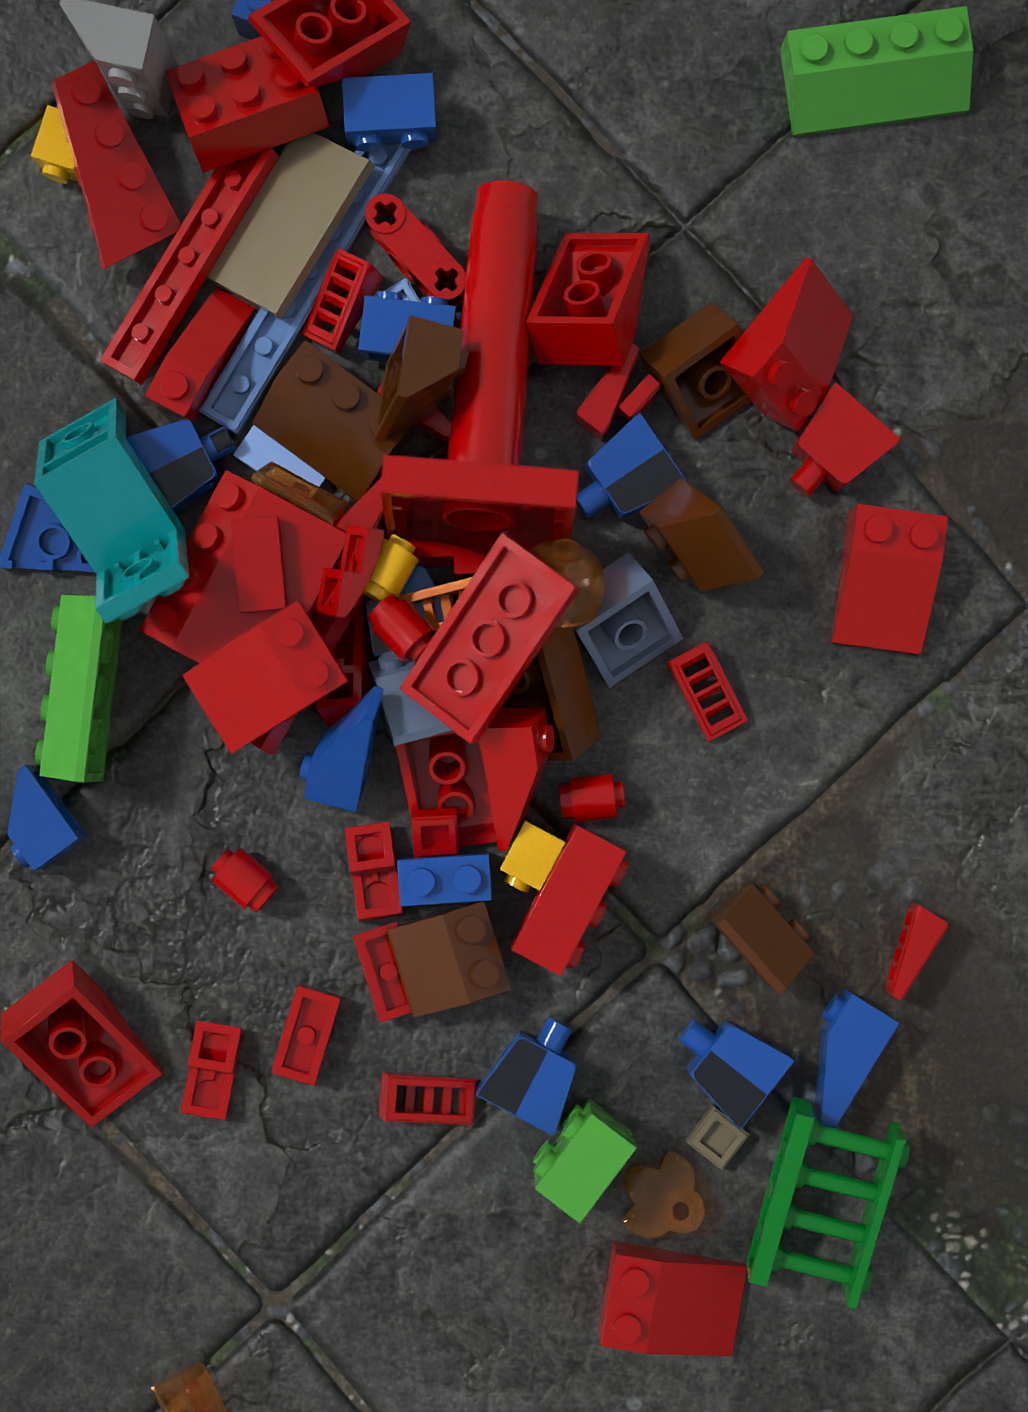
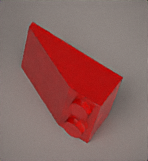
(332, 37)
(590, 300)
(792, 348)
(888, 578)
(265, 676)
(449, 774)
(78, 1044)
(670, 1302)

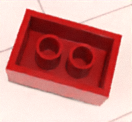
(243, 103)
(570, 901)

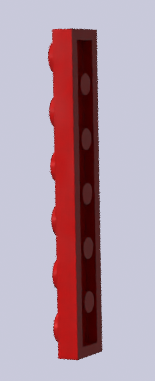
(186, 265)

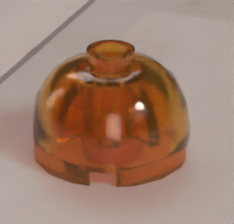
(584, 570)

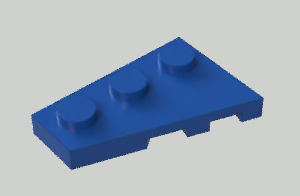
(39, 538)

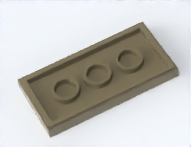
(290, 222)

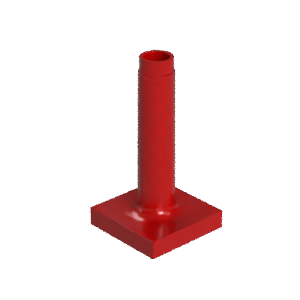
(482, 481)

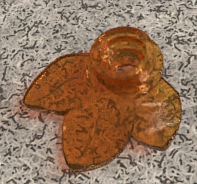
(656, 1194)

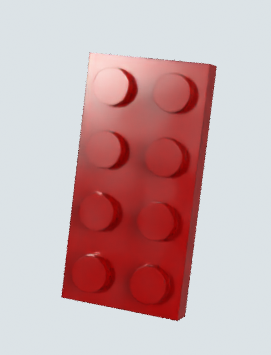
(489, 638)

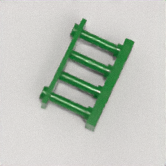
(792, 1172)

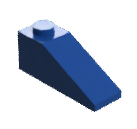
(343, 756)
(848, 1050)

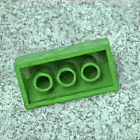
(878, 71)
(80, 692)

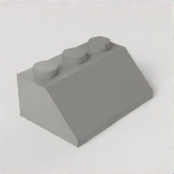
(127, 52)

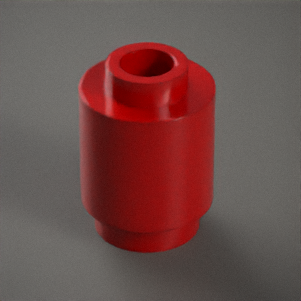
(401, 628)
(591, 797)
(244, 879)

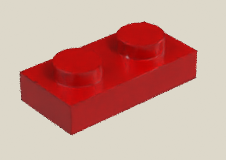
(381, 972)
(306, 1034)

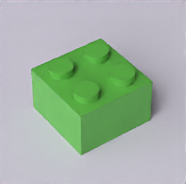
(582, 1159)

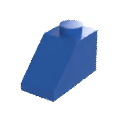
(40, 821)

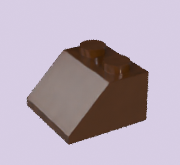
(691, 371)
(419, 375)
(698, 539)
(763, 936)
(448, 959)

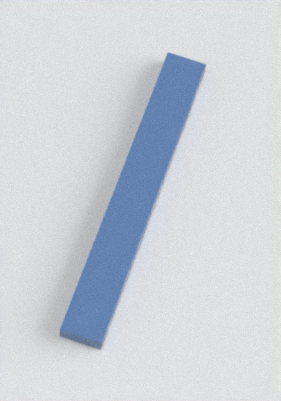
(270, 338)

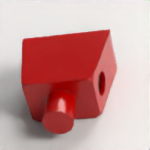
(838, 443)

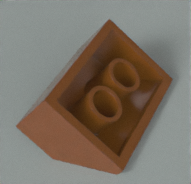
(328, 421)
(561, 687)

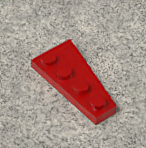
(117, 182)

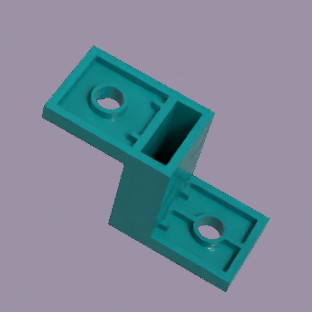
(112, 511)

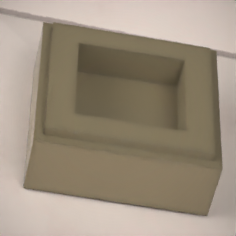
(717, 1137)

